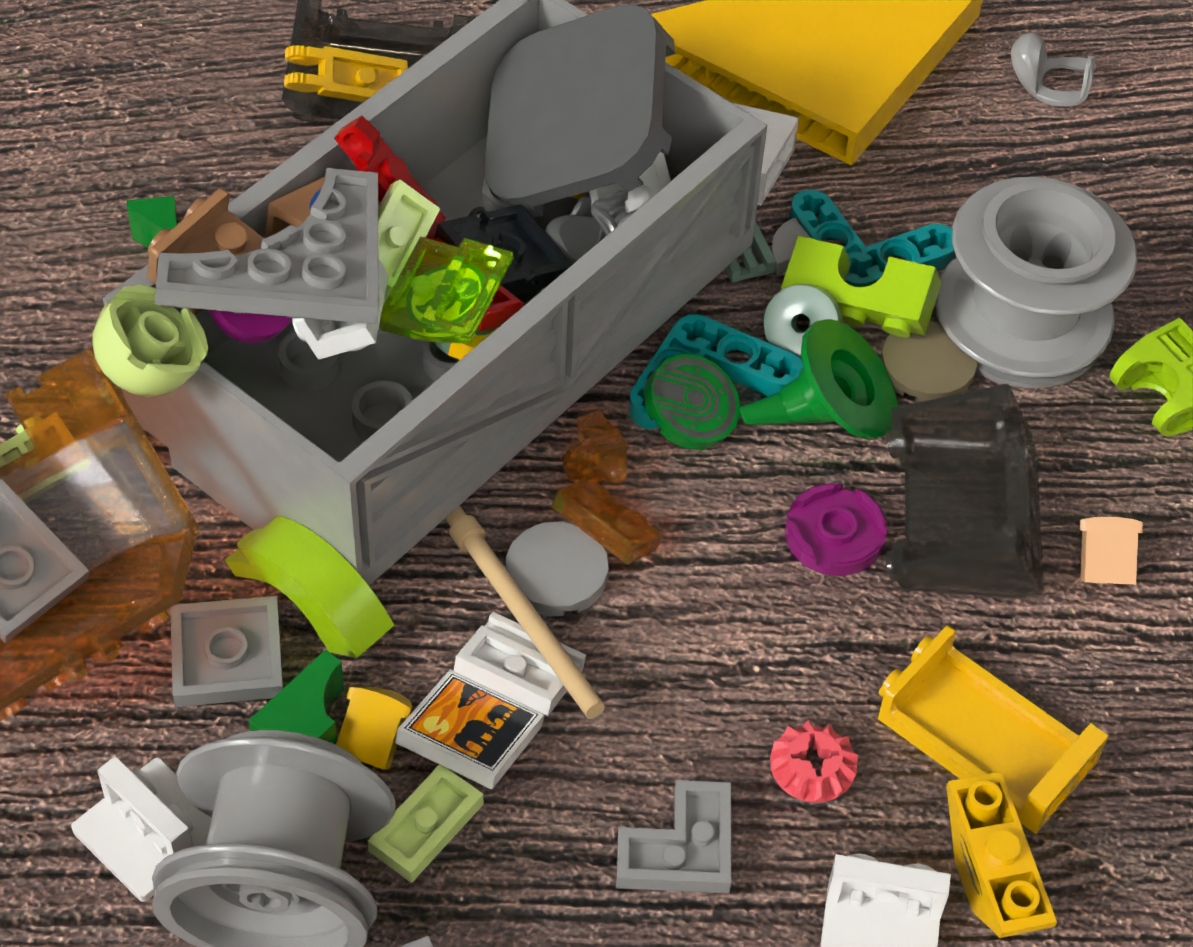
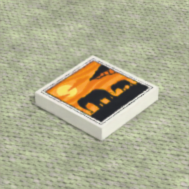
(469, 729)

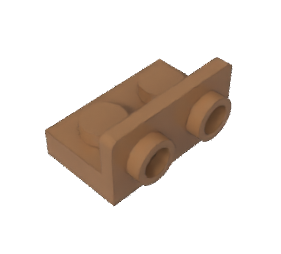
(205, 228)

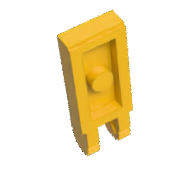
(341, 72)

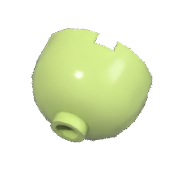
(147, 344)

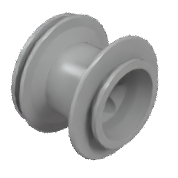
(1034, 280)
(272, 844)

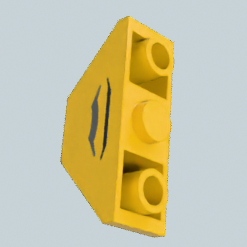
(996, 857)

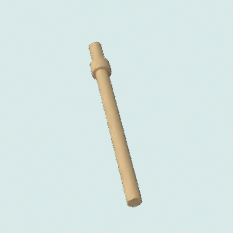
(471, 538)

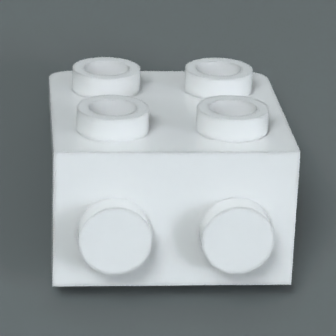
(883, 904)

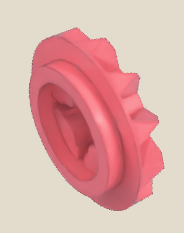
(799, 777)

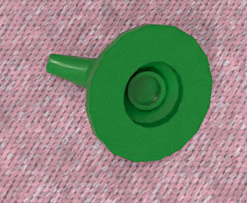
(838, 384)

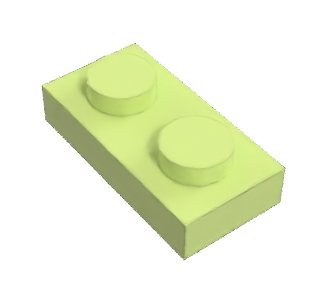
(401, 221)
(426, 823)

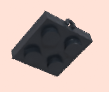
(535, 255)

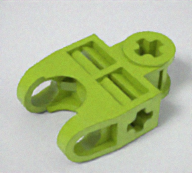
(1166, 365)

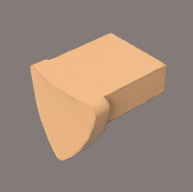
(1109, 549)

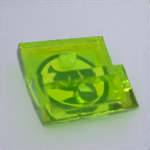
(444, 291)

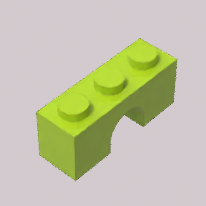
(897, 301)

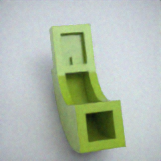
(316, 581)

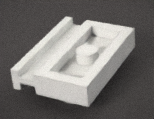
(511, 664)

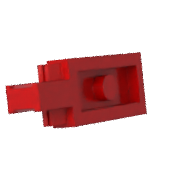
(370, 154)

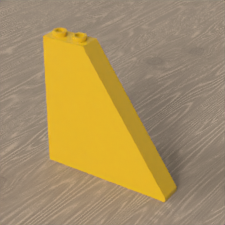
(822, 61)

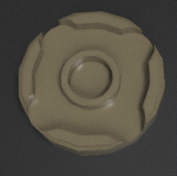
(928, 364)

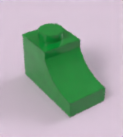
(305, 701)

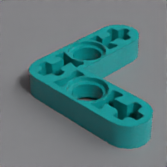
(907, 245)
(728, 339)

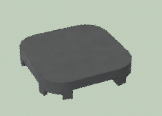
(578, 108)

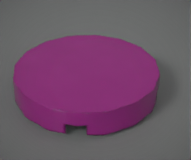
(835, 529)

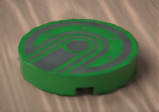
(692, 401)

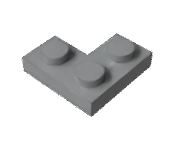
(684, 858)

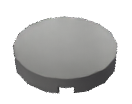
(558, 567)

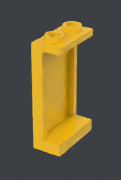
(985, 727)

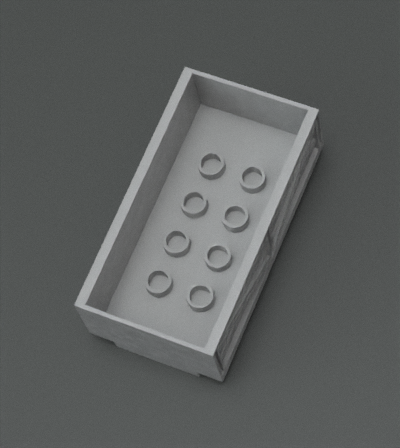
(401, 432)

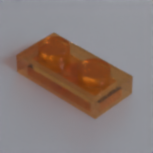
(607, 520)

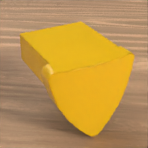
(373, 724)

